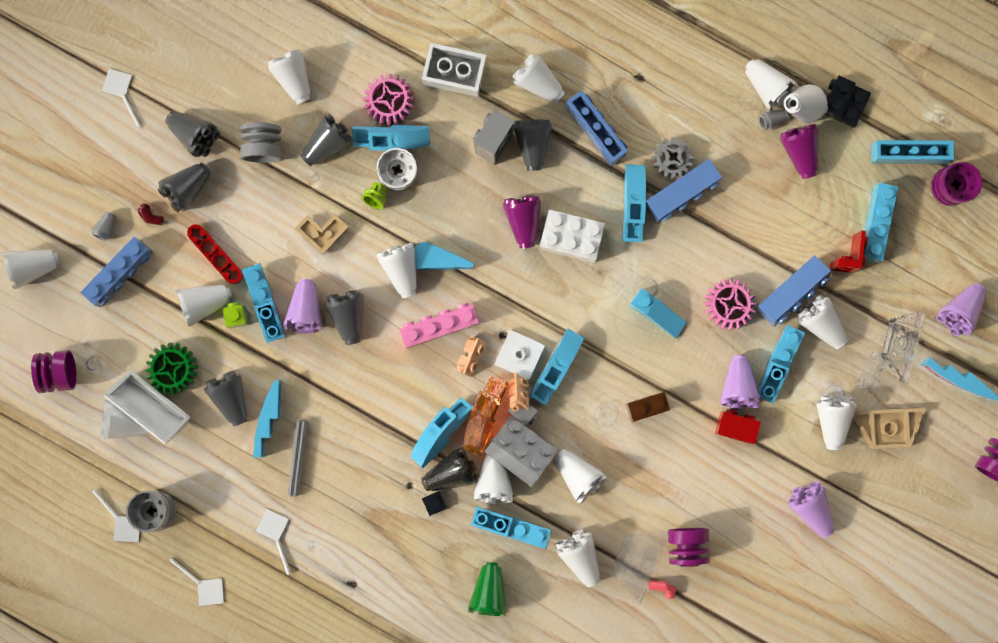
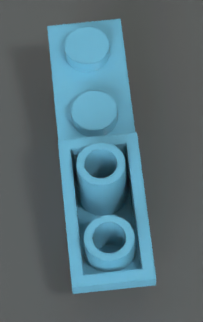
(395, 137)
(634, 203)
(263, 302)
(779, 363)
(556, 366)
(436, 434)
(511, 527)

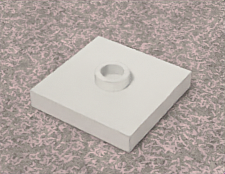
(519, 354)

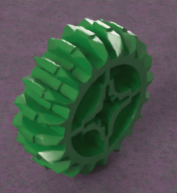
(175, 376)

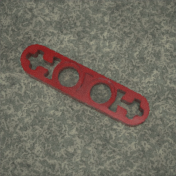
(215, 254)

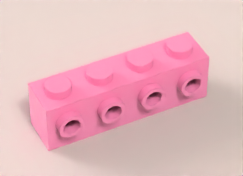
(439, 326)

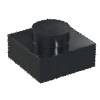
(434, 503)

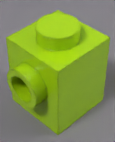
(235, 315)

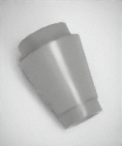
(771, 119)
(104, 226)

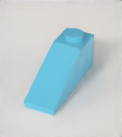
(435, 258)
(657, 313)

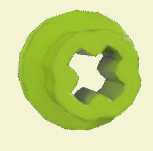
(375, 195)

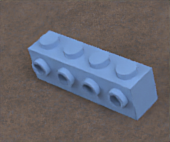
(596, 128)
(683, 190)
(116, 272)
(794, 291)

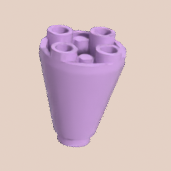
(963, 311)
(740, 385)
(813, 508)

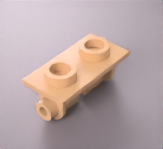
(469, 364)
(519, 393)

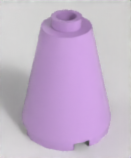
(304, 309)

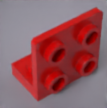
(856, 260)

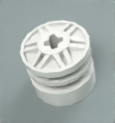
(392, 159)

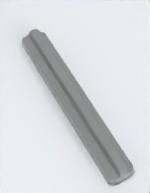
(297, 460)

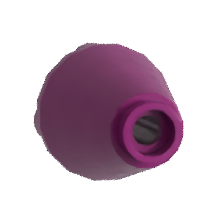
(802, 149)
(523, 218)

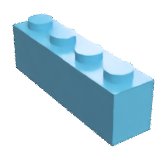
(912, 152)
(879, 221)

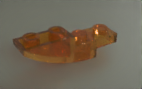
(482, 414)

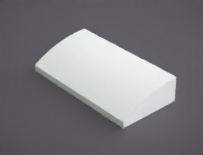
(147, 407)

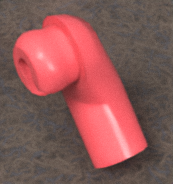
(663, 586)

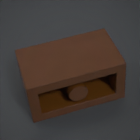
(647, 407)

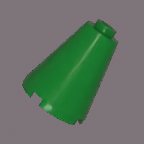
(488, 593)

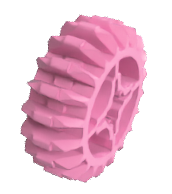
(382, 101)
(722, 302)

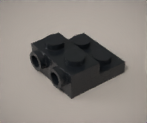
(846, 101)

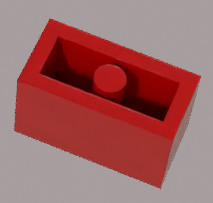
(738, 427)

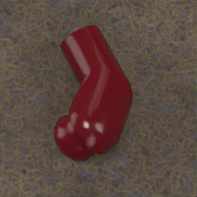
(146, 215)

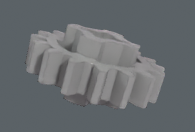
(677, 163)

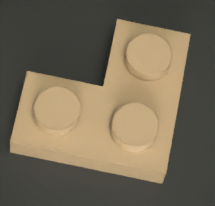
(323, 237)

